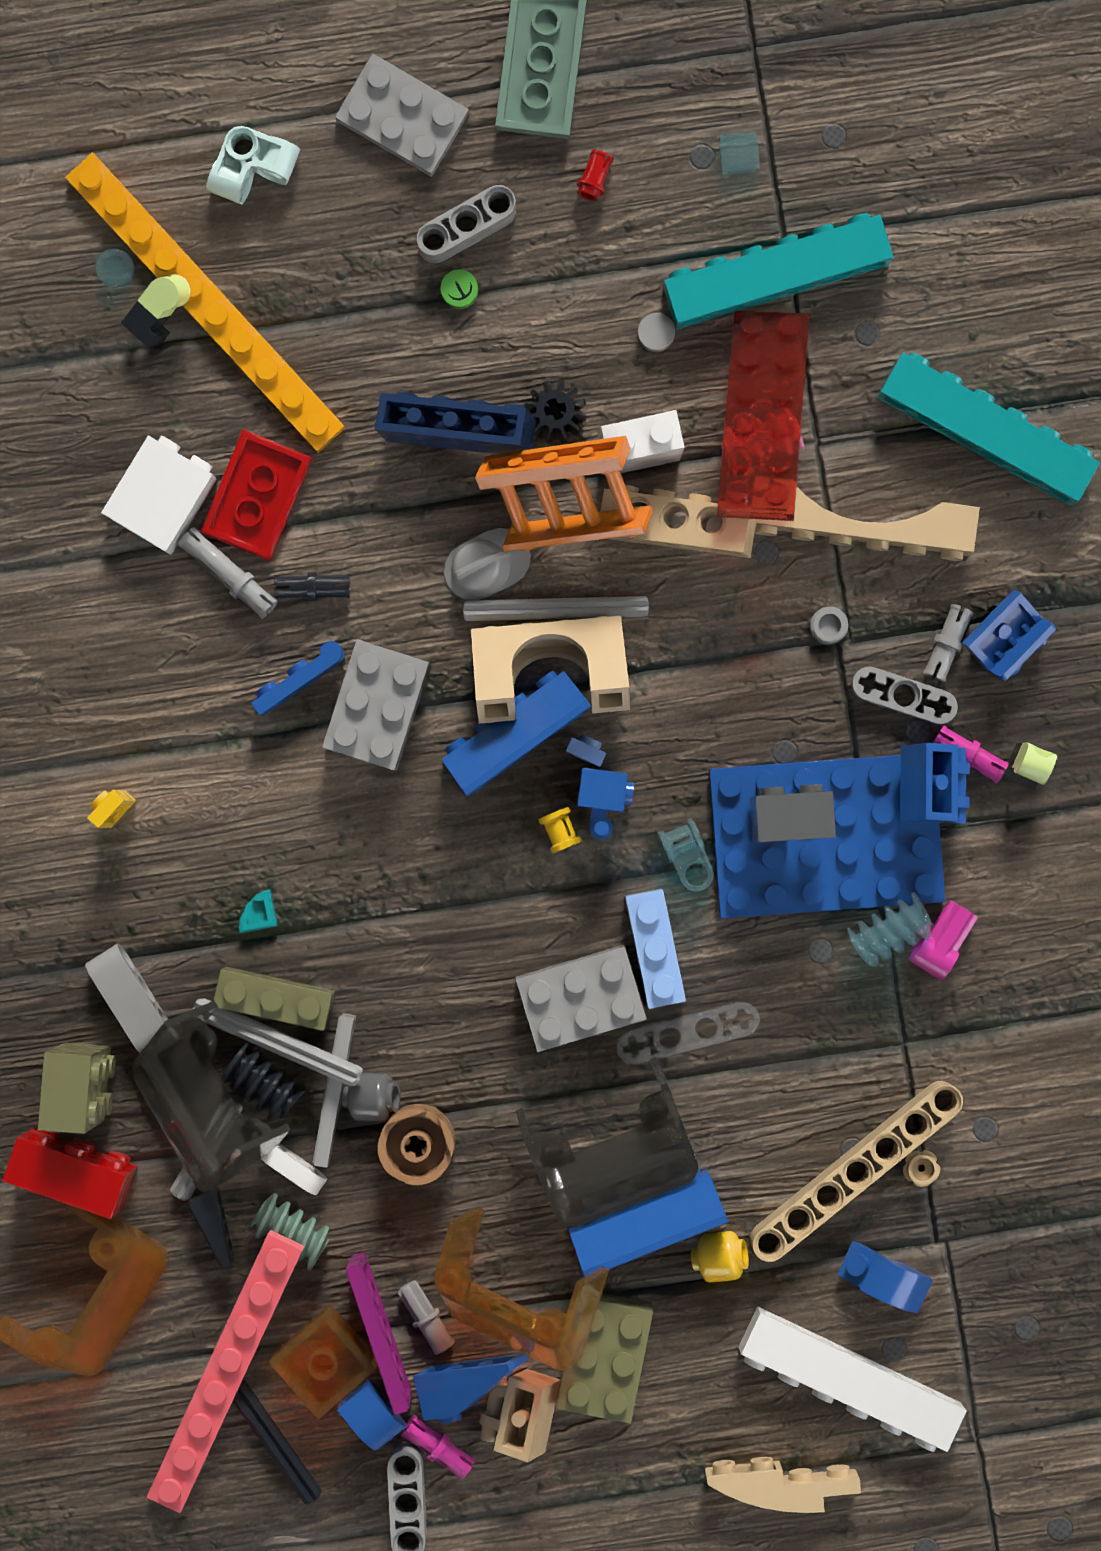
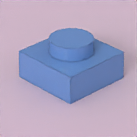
(587, 750)

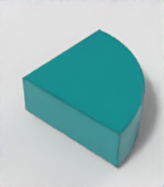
(258, 913)

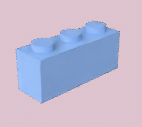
(655, 948)

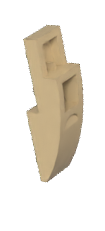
(765, 1486)

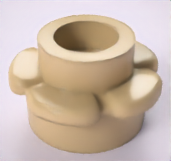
(931, 1170)

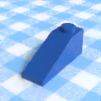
(456, 1386)

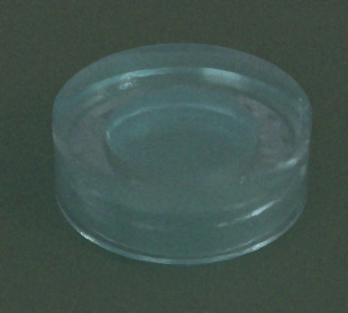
(115, 268)

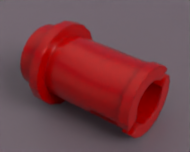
(592, 182)

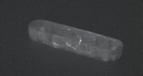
(689, 1037)

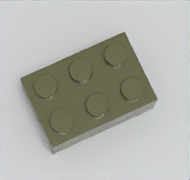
(75, 1087)
(612, 1361)

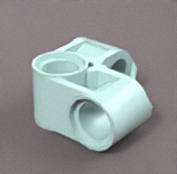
(234, 173)

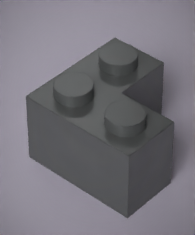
(792, 816)

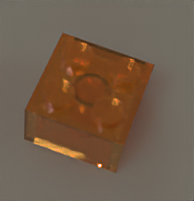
(324, 1361)

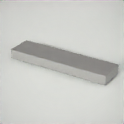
(333, 1094)

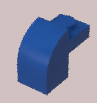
(885, 1278)
(371, 1415)

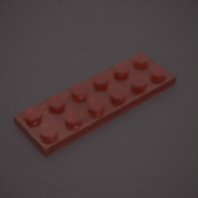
(763, 416)

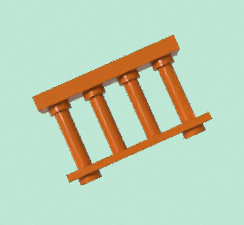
(572, 463)

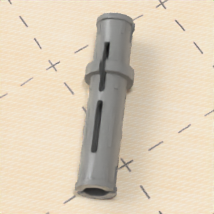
(238, 582)

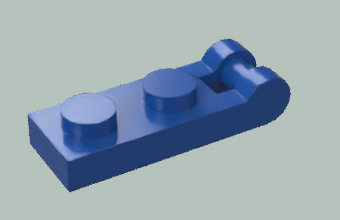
(300, 677)

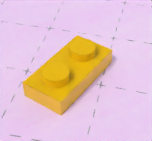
(110, 808)

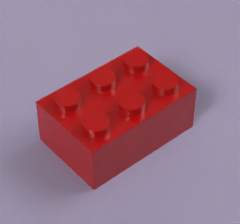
(71, 1172)

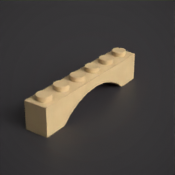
(942, 529)

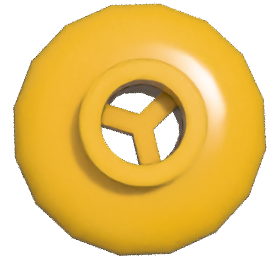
(720, 1256)

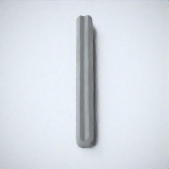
(555, 608)
(284, 1045)

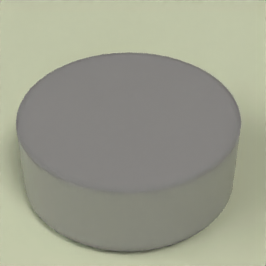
(656, 332)
(828, 625)

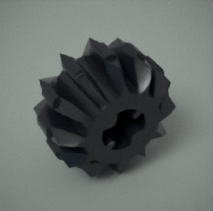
(562, 401)

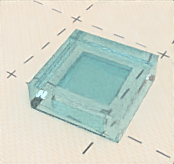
(739, 153)

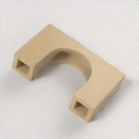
(506, 650)

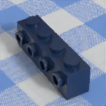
(454, 424)

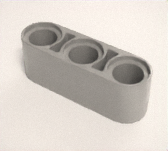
(476, 208)
(127, 995)
(411, 1483)

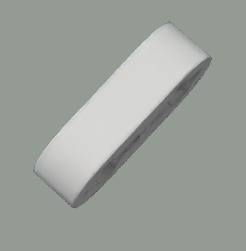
(295, 1169)

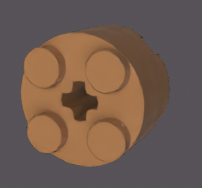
(405, 1162)

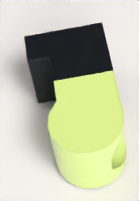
(155, 308)
(1029, 765)

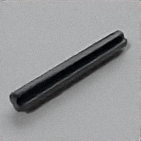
(276, 1444)

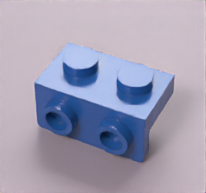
(1008, 636)

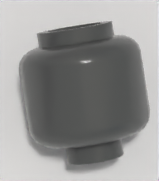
(372, 1098)

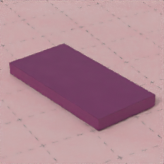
(379, 1332)

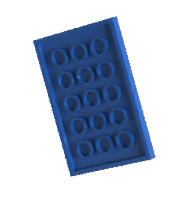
(864, 866)

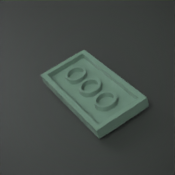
(540, 67)

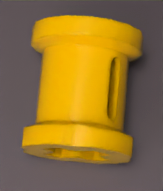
(560, 830)

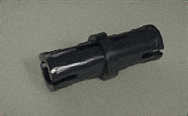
(312, 586)

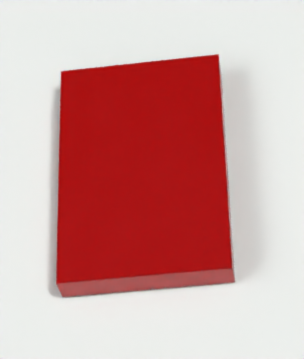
(256, 495)

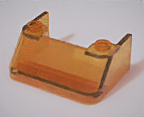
(133, 1269)
(548, 1336)

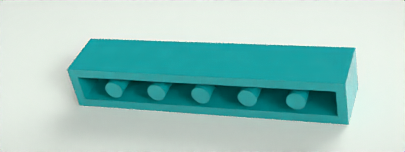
(777, 271)
(989, 429)

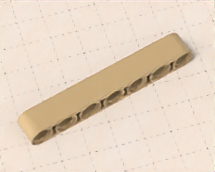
(874, 1164)

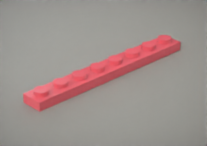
(225, 1371)

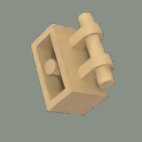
(525, 1414)

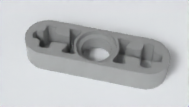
(926, 714)

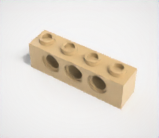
(732, 539)

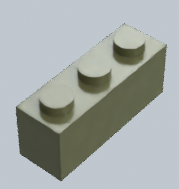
(274, 998)

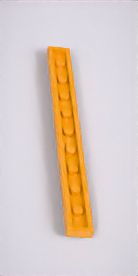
(206, 303)

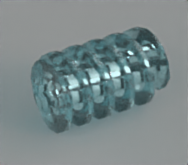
(891, 931)

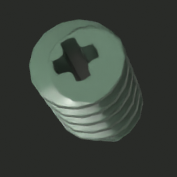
(278, 1220)

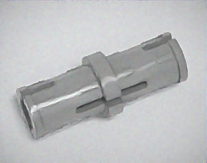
(948, 643)

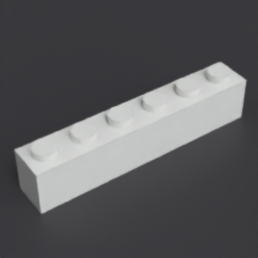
(851, 1379)

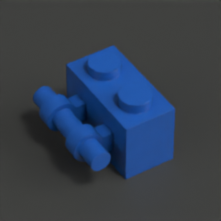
(933, 783)
(603, 793)

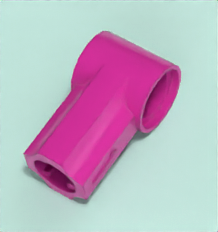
(940, 951)

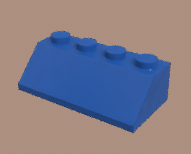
(506, 742)
(649, 1225)

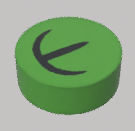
(459, 289)

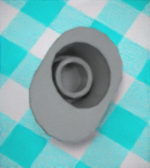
(483, 567)

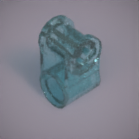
(687, 853)

